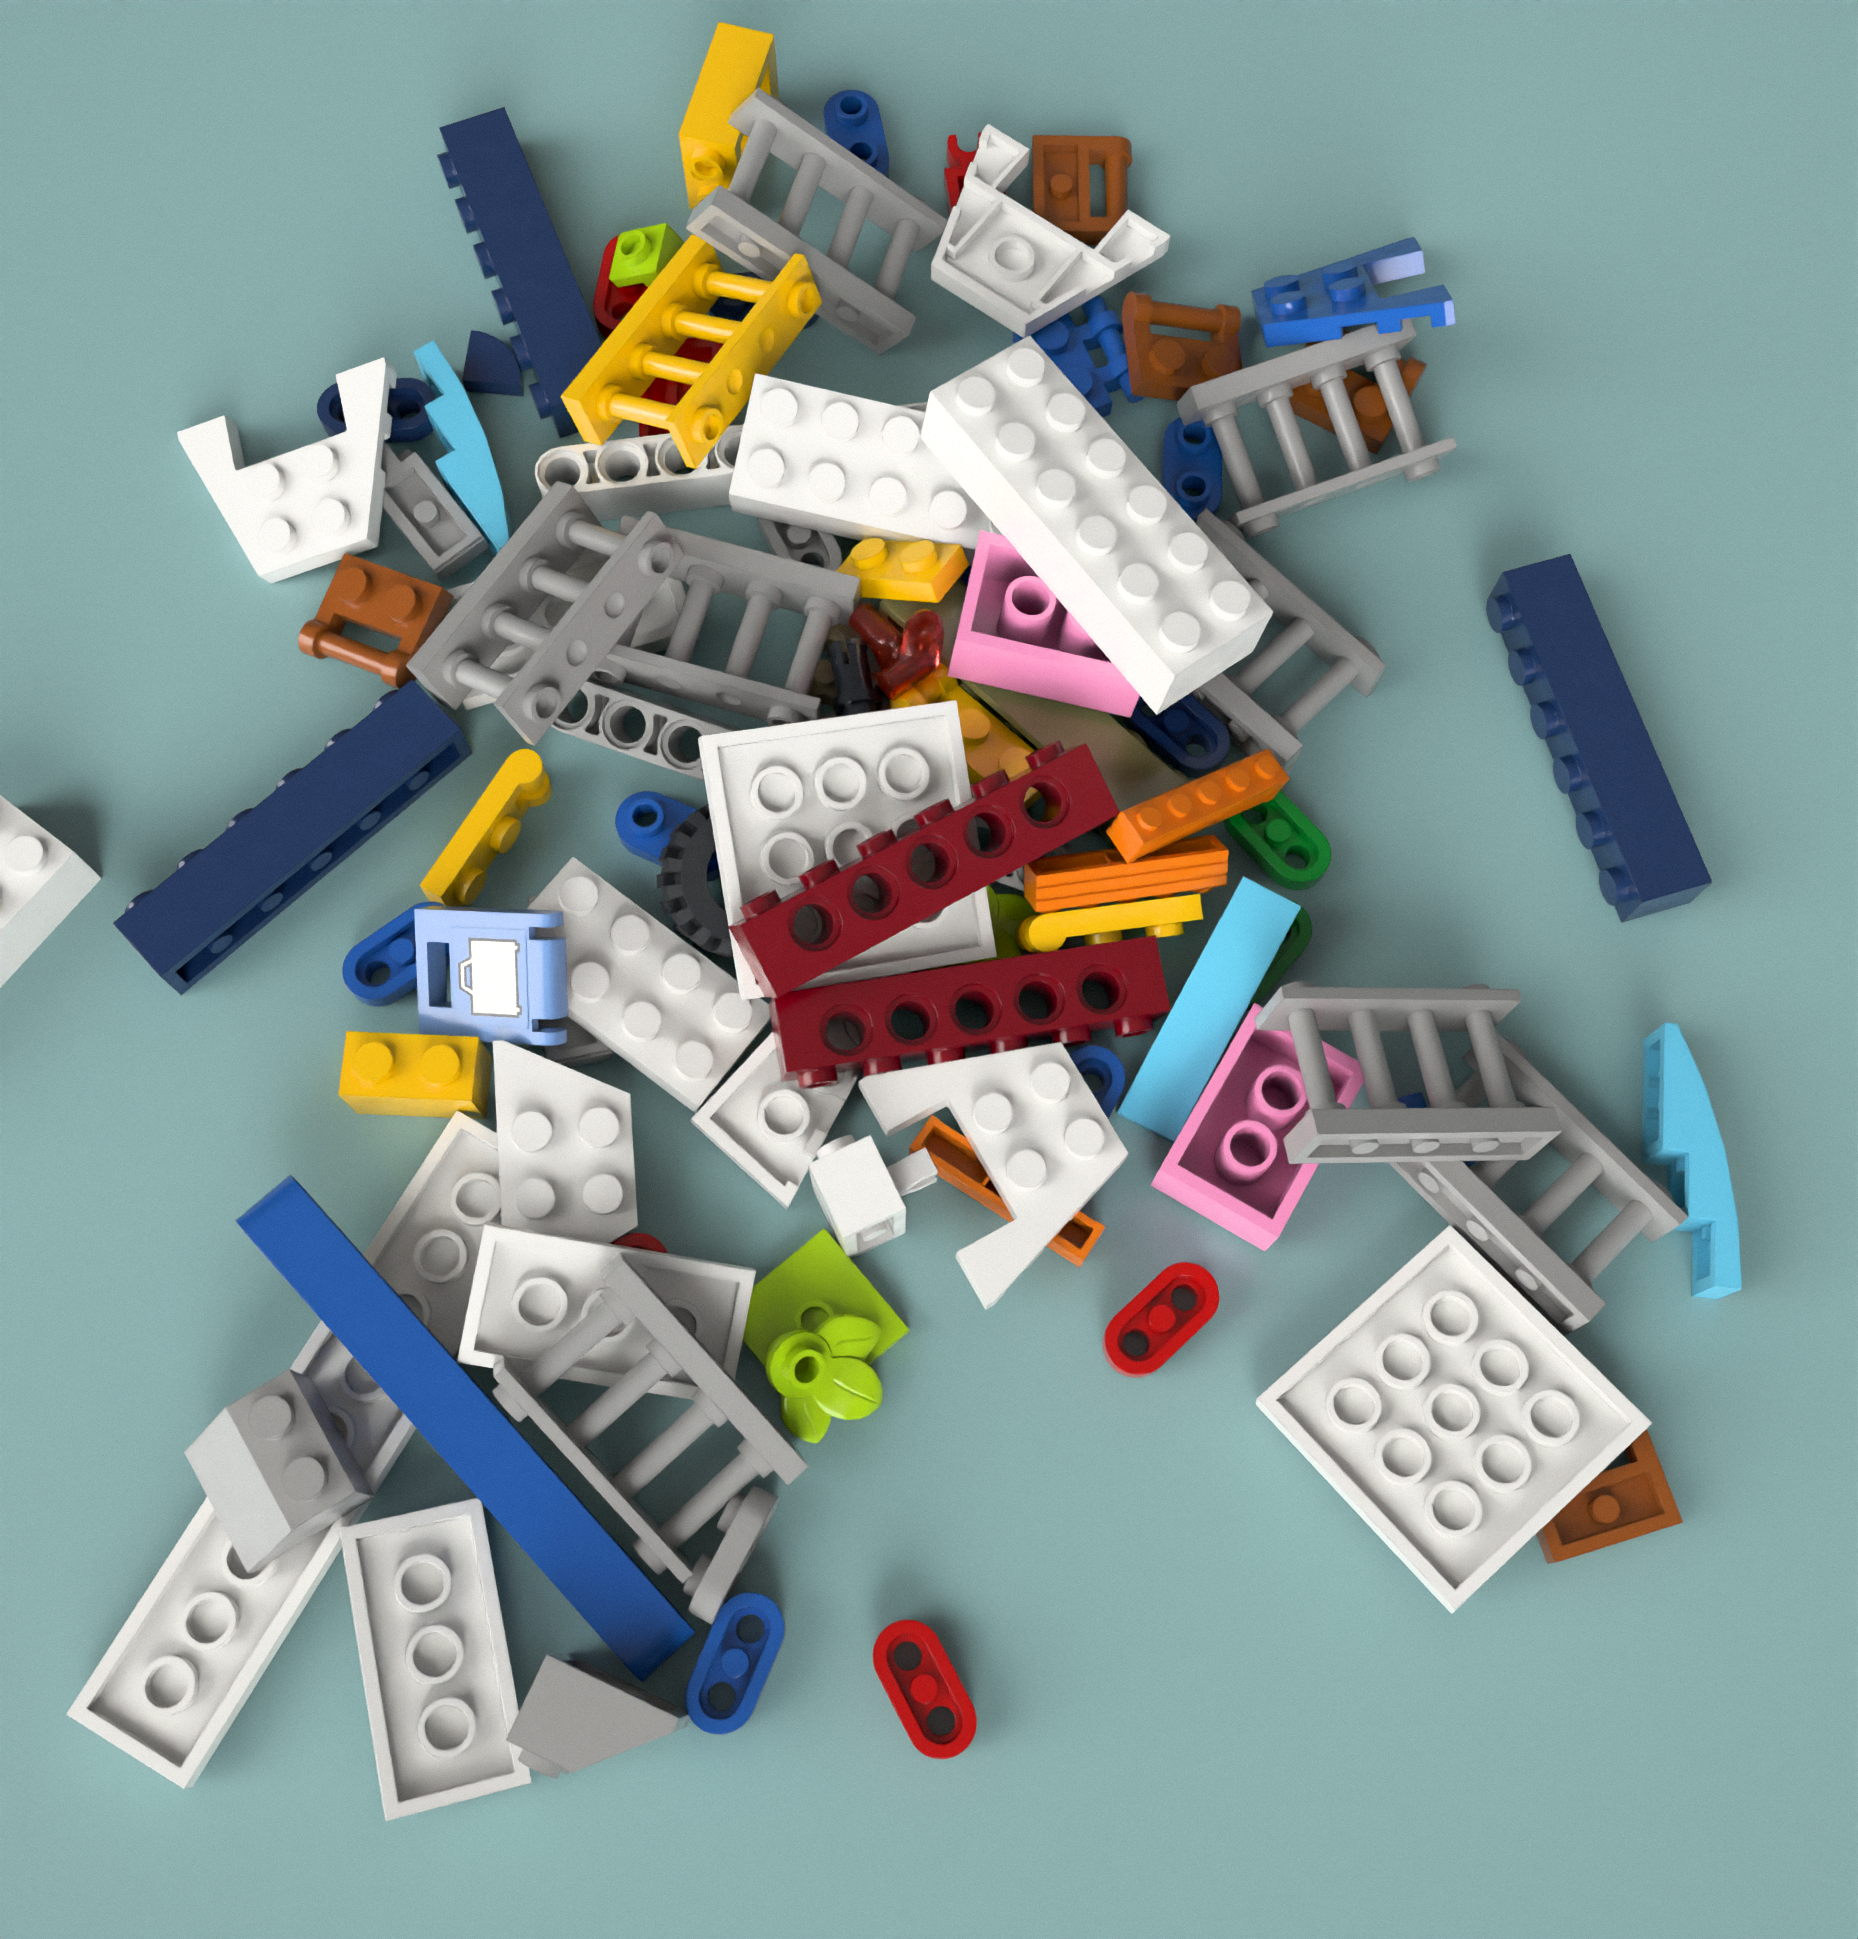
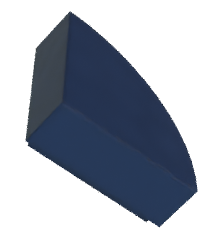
(491, 367)

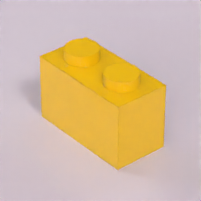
(415, 1074)

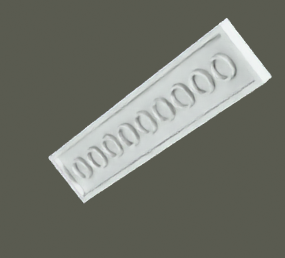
(205, 1621)

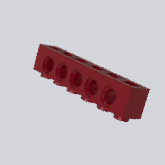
(1074, 804)
(1125, 968)

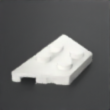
(562, 1149)

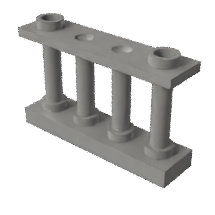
(765, 247)
(1272, 386)
(766, 584)
(514, 587)
(1230, 698)
(1389, 1128)
(1515, 1241)
(669, 1352)

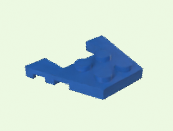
(1343, 295)

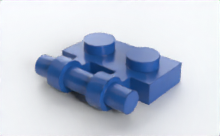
(1069, 351)

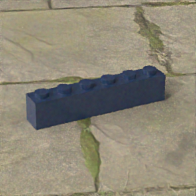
(523, 255)
(1596, 739)
(293, 837)

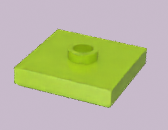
(809, 1290)

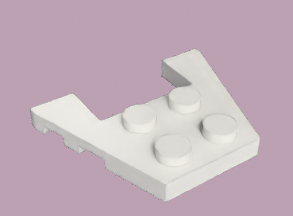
(1018, 262)
(311, 500)
(1032, 1133)

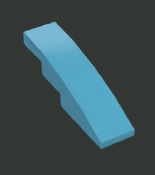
(469, 465)
(1208, 1009)
(1685, 1137)

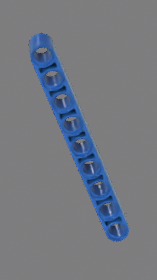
(466, 1428)

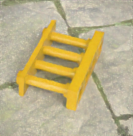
(660, 323)

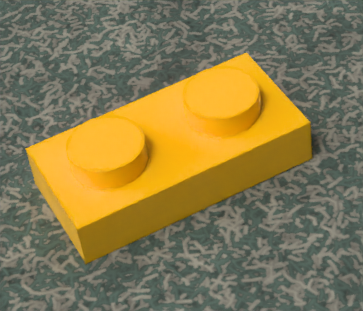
(905, 569)

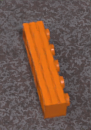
(1197, 805)
(1105, 876)
(961, 1168)

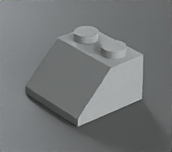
(277, 1469)
(586, 1716)

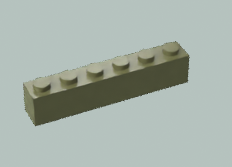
(1120, 753)

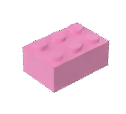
(1026, 640)
(1232, 1147)

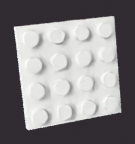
(818, 790)
(1452, 1417)

